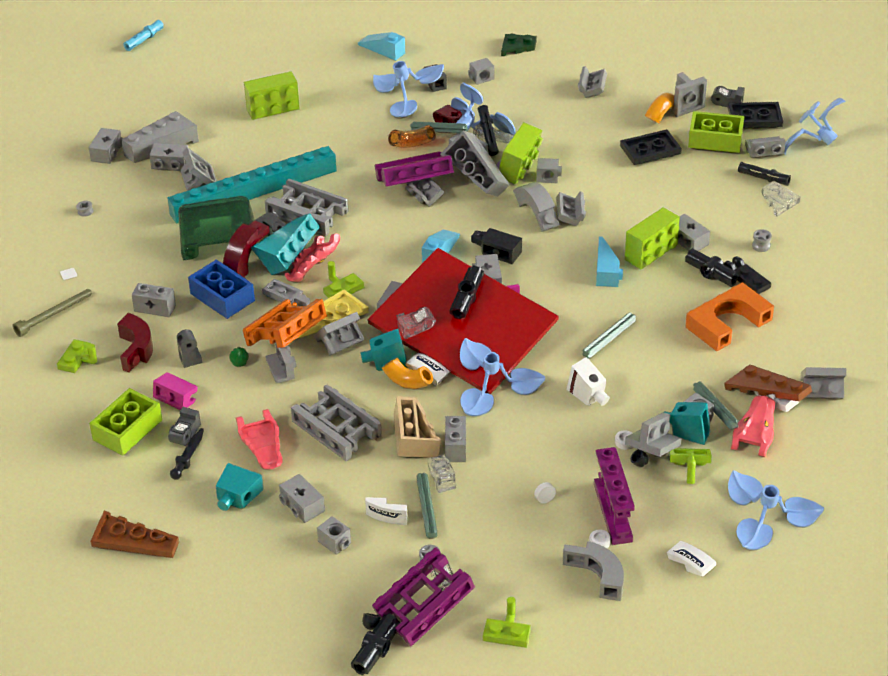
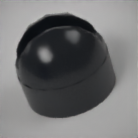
(639, 458)
(370, 620)

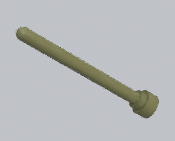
(22, 327)

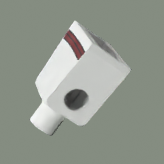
(587, 383)

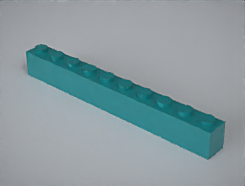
(260, 180)

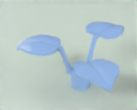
(386, 83)
(470, 93)
(825, 132)
(475, 355)
(754, 534)

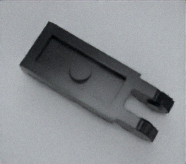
(748, 275)

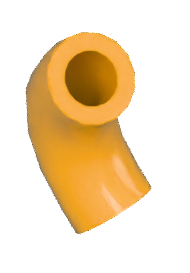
(660, 107)
(406, 377)

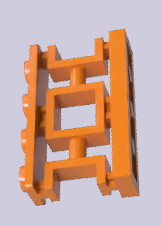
(284, 323)

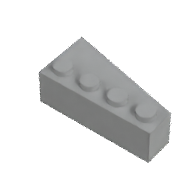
(167, 130)
(476, 163)

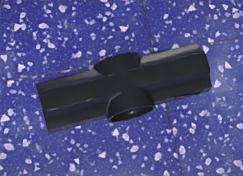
(711, 267)
(466, 292)
(375, 644)

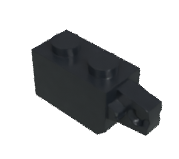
(497, 242)

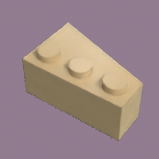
(413, 431)

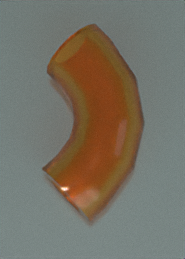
(411, 138)

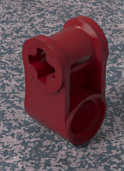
(447, 115)

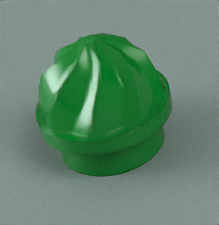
(239, 357)

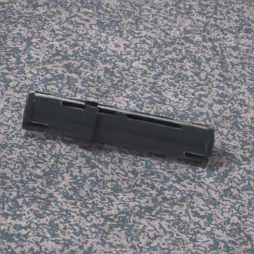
(486, 124)
(783, 178)

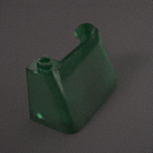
(211, 223)

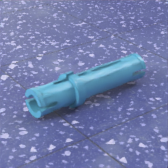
(148, 32)

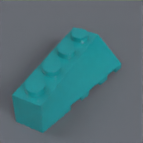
(285, 244)

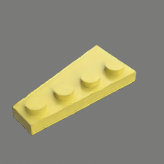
(338, 307)

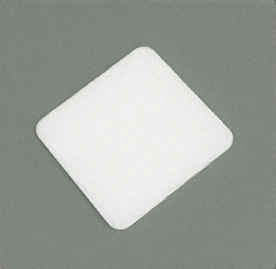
(69, 273)

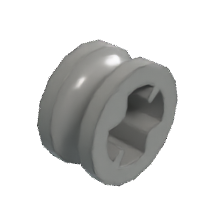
(84, 208)

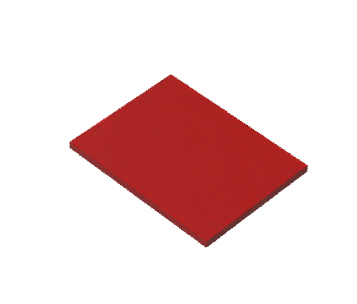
(496, 319)

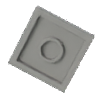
(689, 94)
(196, 170)
(340, 334)
(824, 382)
(654, 436)

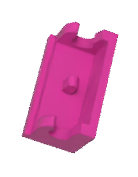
(174, 391)

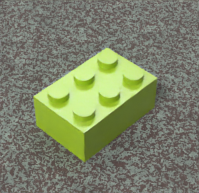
(271, 95)
(716, 132)
(520, 153)
(651, 238)
(126, 421)

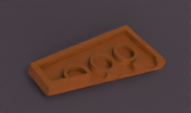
(768, 383)
(129, 537)

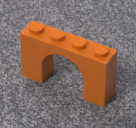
(738, 300)

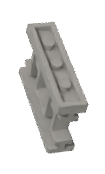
(309, 195)
(328, 433)

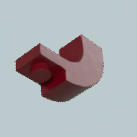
(240, 245)
(138, 332)

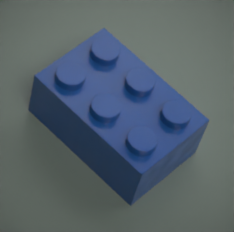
(221, 289)

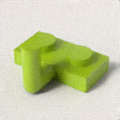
(350, 283)
(76, 354)
(692, 457)
(507, 631)

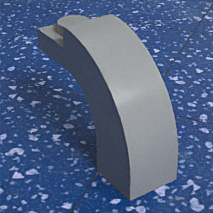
(540, 202)
(601, 562)

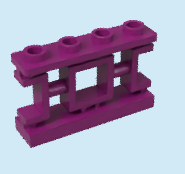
(413, 168)
(614, 496)
(434, 607)

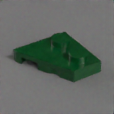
(518, 43)

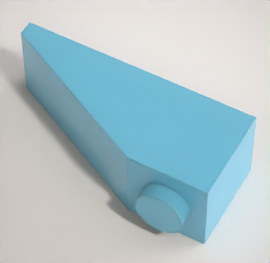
(386, 44)
(443, 239)
(607, 266)

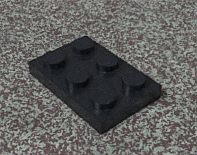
(758, 114)
(650, 147)

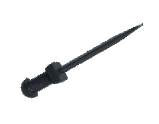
(183, 461)

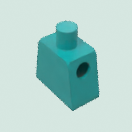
(384, 349)
(690, 421)
(237, 487)

